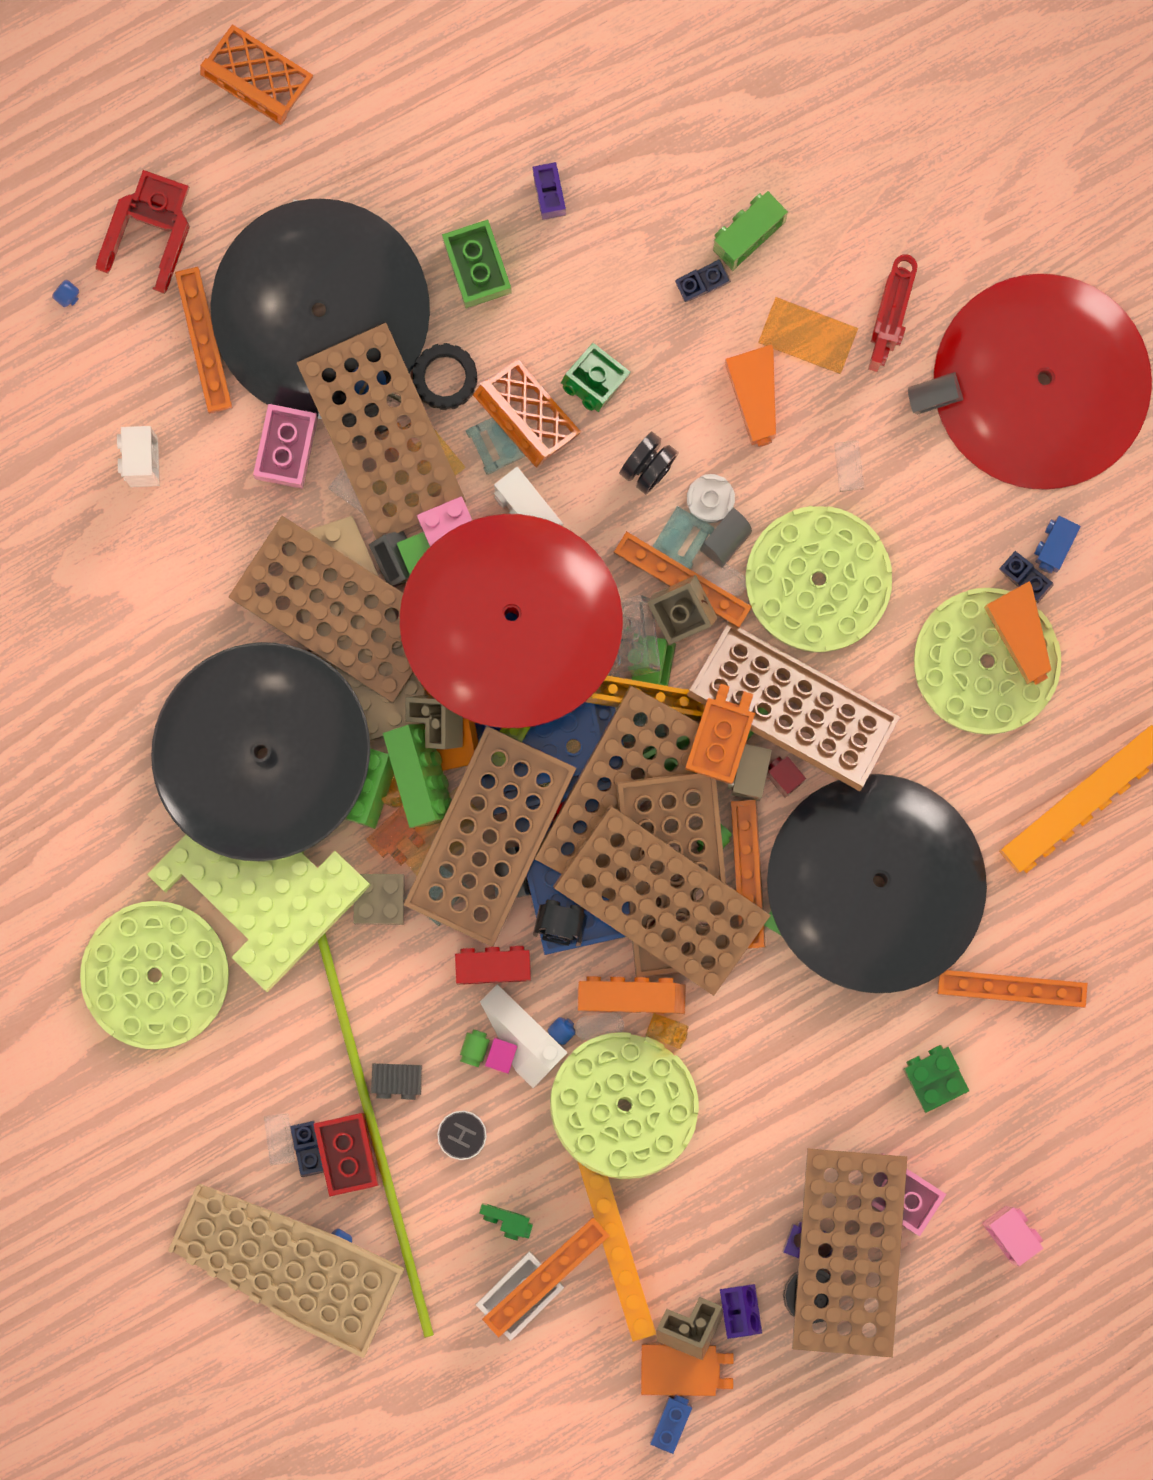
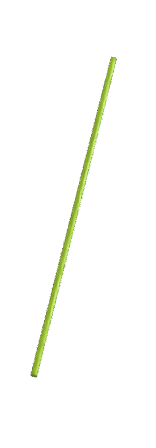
(375, 1137)

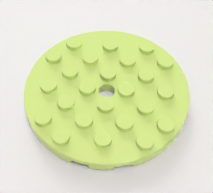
(810, 614)
(960, 686)
(118, 968)
(616, 1140)

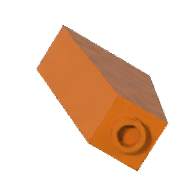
(755, 392)
(1020, 629)

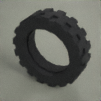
(433, 353)

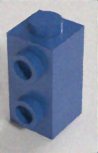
(1057, 544)
(671, 1424)

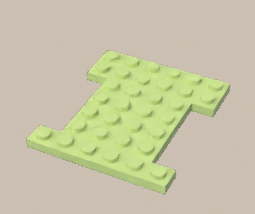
(273, 903)

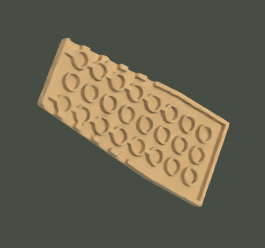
(379, 712)
(289, 1267)

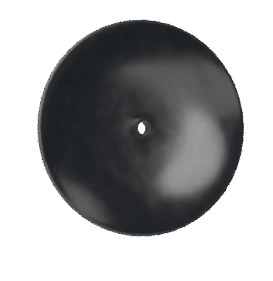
(307, 257)
(211, 742)
(868, 933)

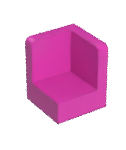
(501, 1055)

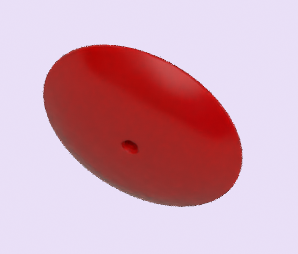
(1033, 430)
(503, 668)

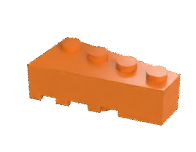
(631, 996)

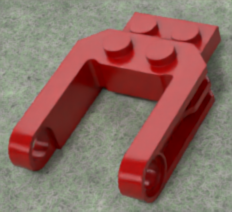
(157, 204)
(888, 326)

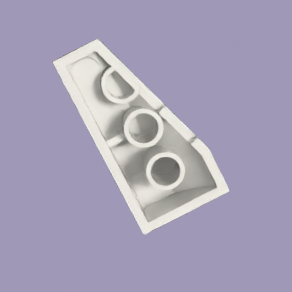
(536, 1050)

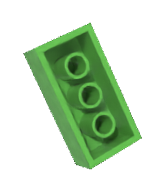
(418, 775)

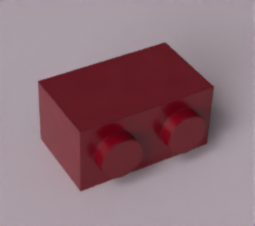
(785, 775)

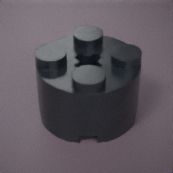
(560, 923)

